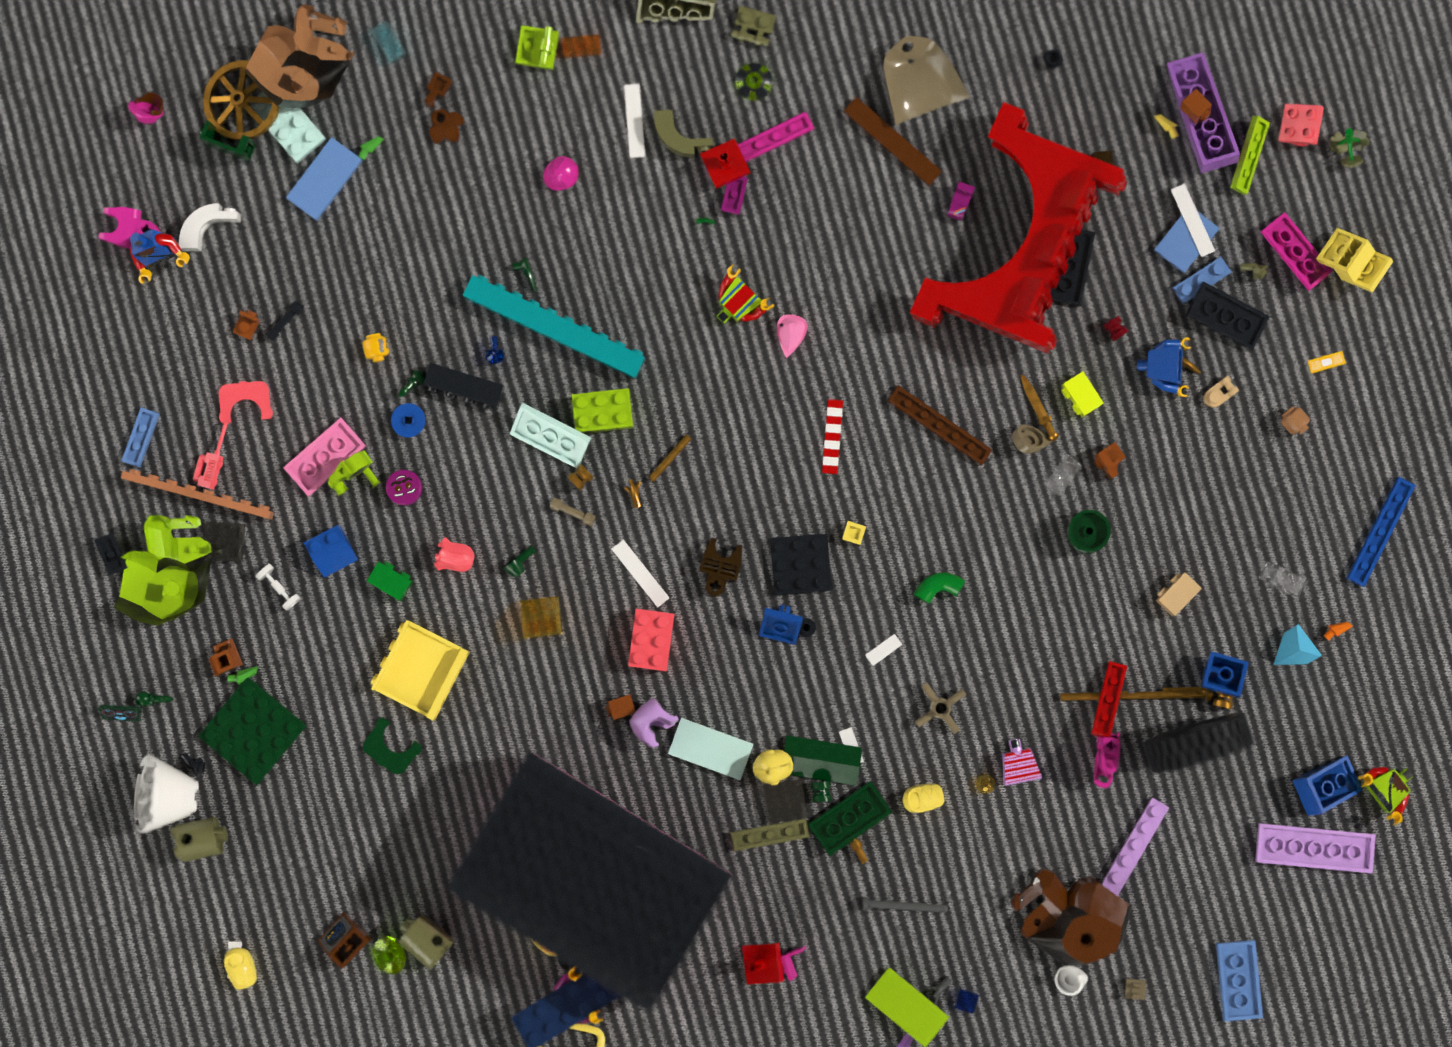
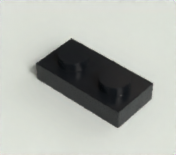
(111, 553)

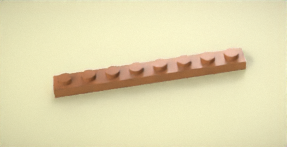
(189, 491)

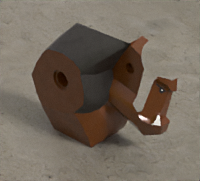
(1074, 923)

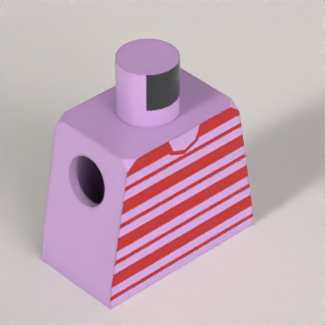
(1019, 764)

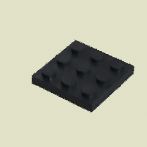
(800, 564)

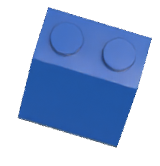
(331, 551)
(1224, 674)

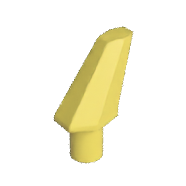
(1168, 125)

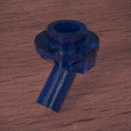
(494, 355)

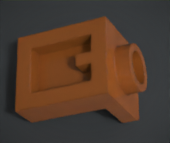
(246, 324)

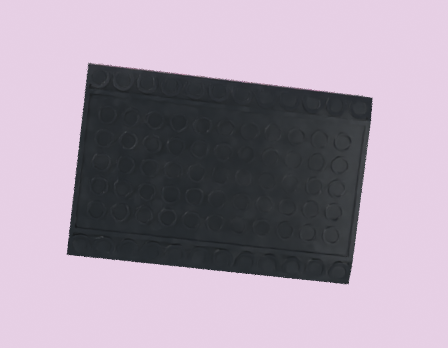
(590, 881)

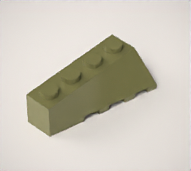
(675, 9)

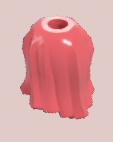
(454, 556)

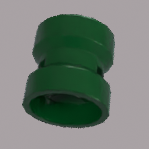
(821, 796)

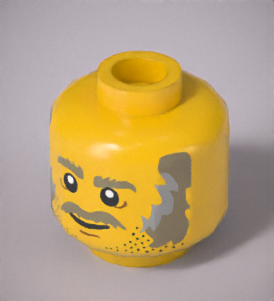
(375, 347)

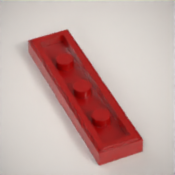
(1109, 700)

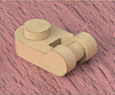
(1215, 397)

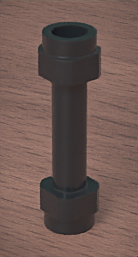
(273, 333)

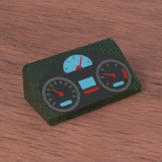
(120, 713)

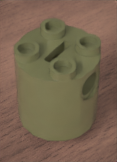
(205, 837)
(425, 940)

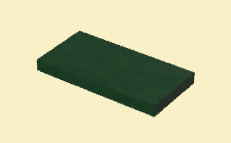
(850, 818)

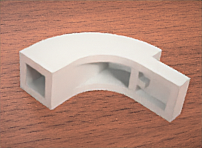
(196, 224)

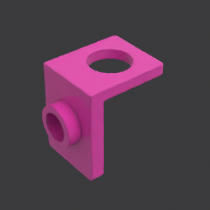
(787, 964)

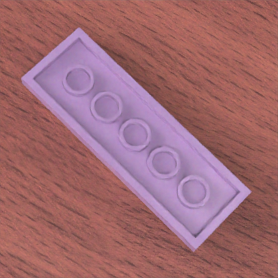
(1315, 848)

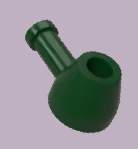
(515, 566)

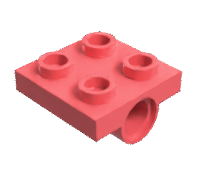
(1301, 124)

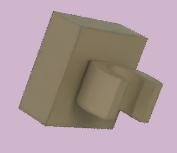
(1135, 989)

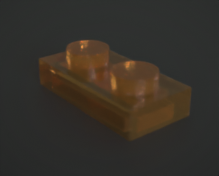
(581, 46)

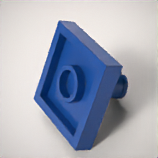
(780, 625)

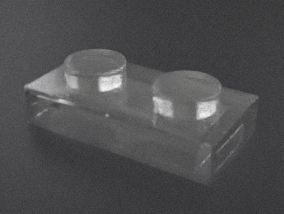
(1063, 475)

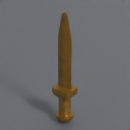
(1044, 419)

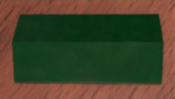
(824, 760)

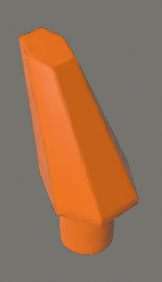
(1337, 629)

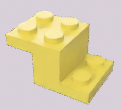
(1354, 260)

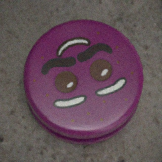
(404, 487)

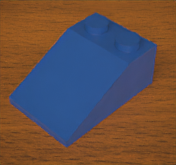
(1327, 786)

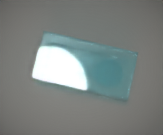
(388, 42)

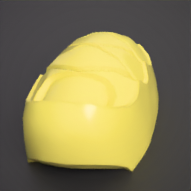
(923, 798)
(240, 968)

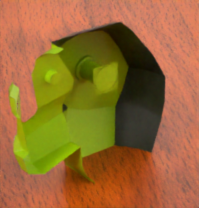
(167, 577)

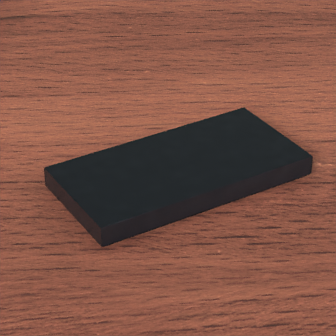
(1072, 284)
(1227, 315)

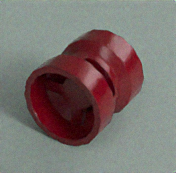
(1115, 329)

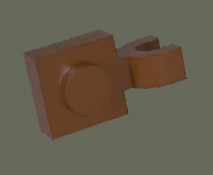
(437, 86)

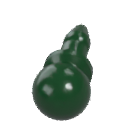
(417, 378)
(144, 698)

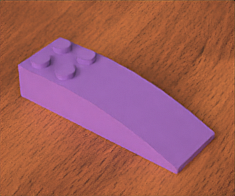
(1213, 138)

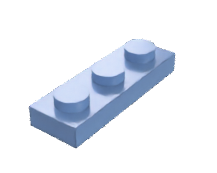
(1210, 274)

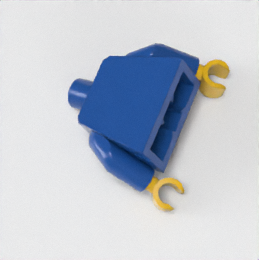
(1165, 365)

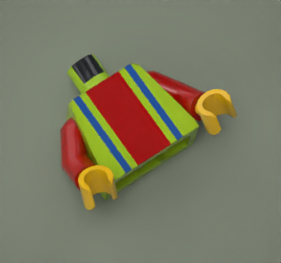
(739, 300)

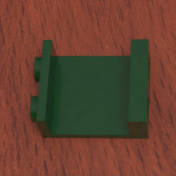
(244, 149)

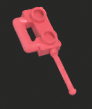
(214, 464)

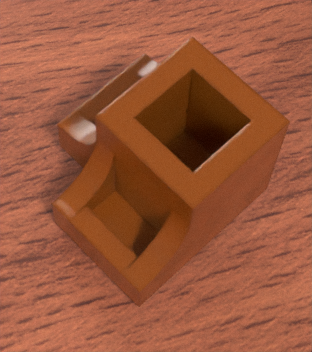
(1109, 459)
(225, 658)

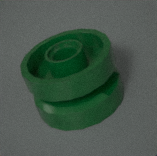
(1077, 531)

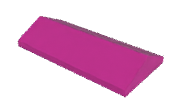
(1296, 251)

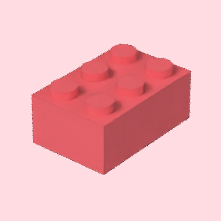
(651, 640)

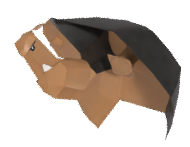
(301, 64)

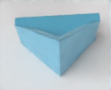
(1296, 648)

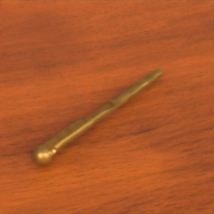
(1167, 693)

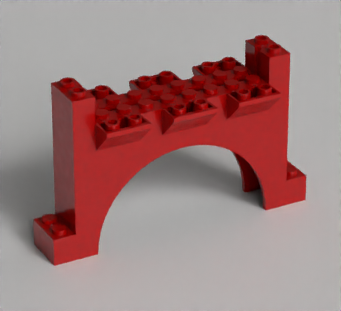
(1019, 292)

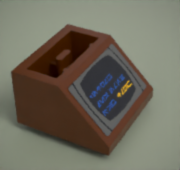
(343, 940)

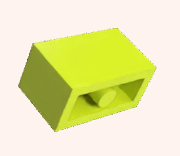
(1081, 394)

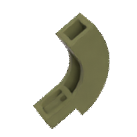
(673, 140)

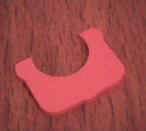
(233, 393)

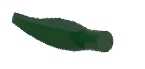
(527, 272)

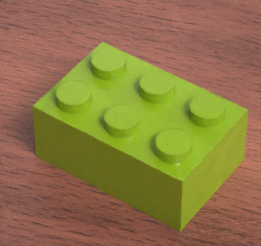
(602, 411)

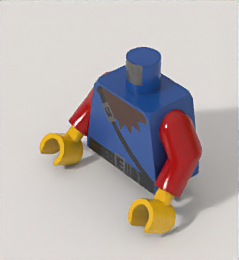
(153, 248)

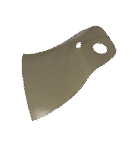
(925, 83)

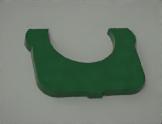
(393, 761)

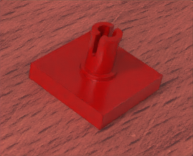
(725, 163)
(763, 963)

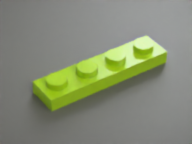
(1250, 155)

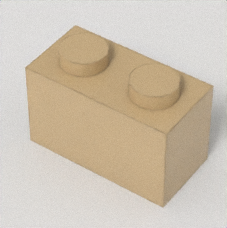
(1178, 593)

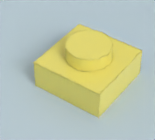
(854, 533)

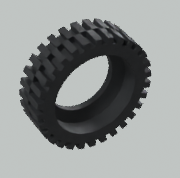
(1198, 743)

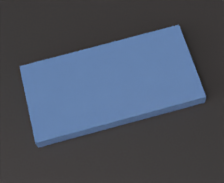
(324, 179)
(1239, 980)

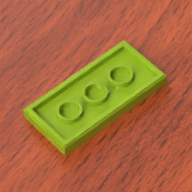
(907, 1007)

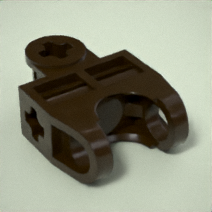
(718, 574)

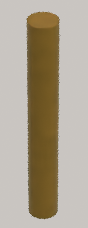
(669, 458)

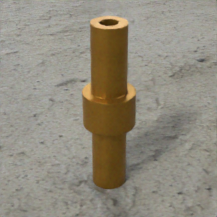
(856, 846)

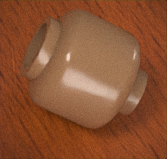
(1295, 420)

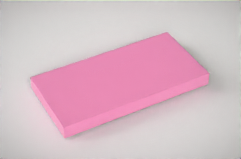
(320, 458)

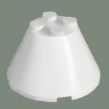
(162, 795)

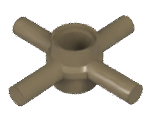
(947, 702)

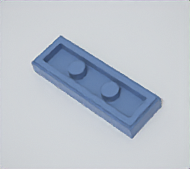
(140, 437)

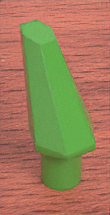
(369, 147)
(242, 675)

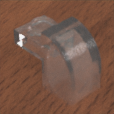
(1282, 579)

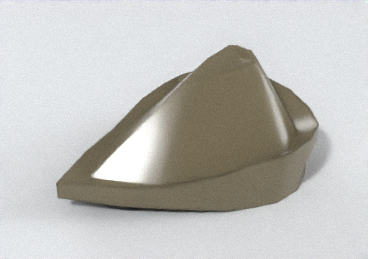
(1030, 439)

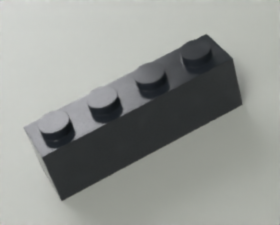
(463, 385)

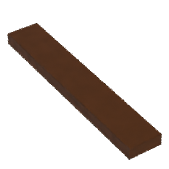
(892, 141)
(939, 425)

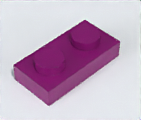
(734, 196)

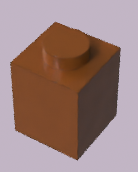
(1196, 107)
(620, 707)

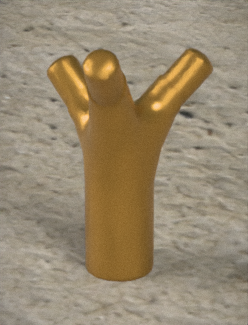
(634, 492)

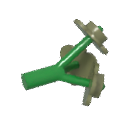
(1352, 141)

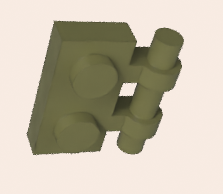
(756, 21)

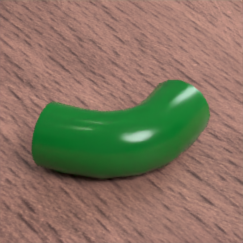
(938, 582)

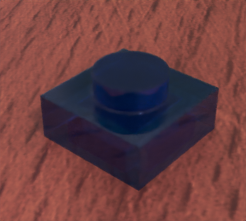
(966, 1001)

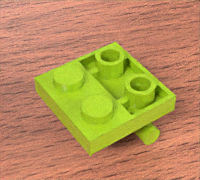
(537, 47)

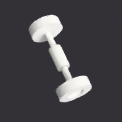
(278, 587)

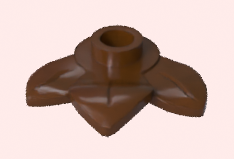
(447, 128)

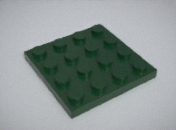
(252, 731)

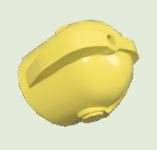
(772, 766)

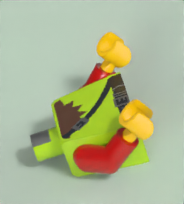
(1388, 789)

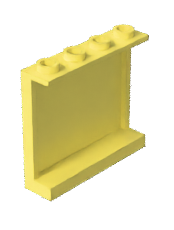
(419, 669)

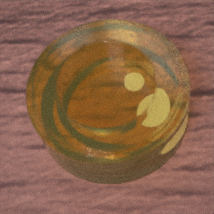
(985, 783)

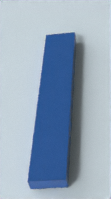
(1380, 531)

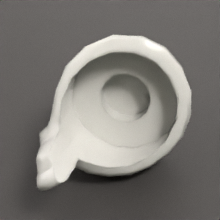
(1070, 980)

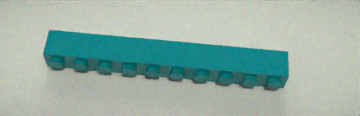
(553, 326)

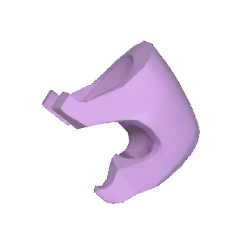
(650, 715)

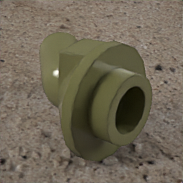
(1259, 271)

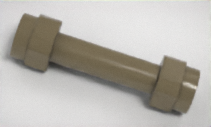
(558, 504)

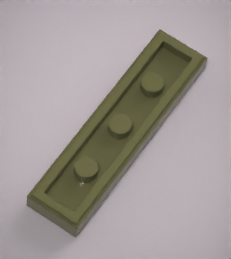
(769, 834)

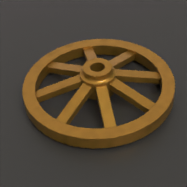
(242, 104)

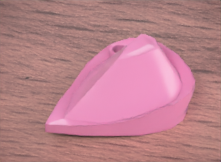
(791, 332)

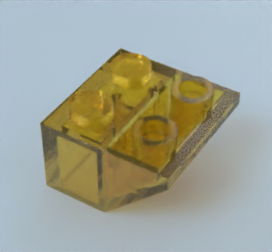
(541, 617)

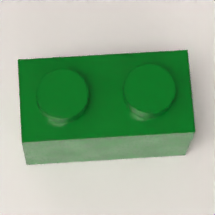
(390, 581)

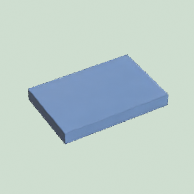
(1178, 245)

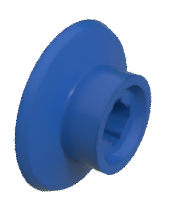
(399, 417)

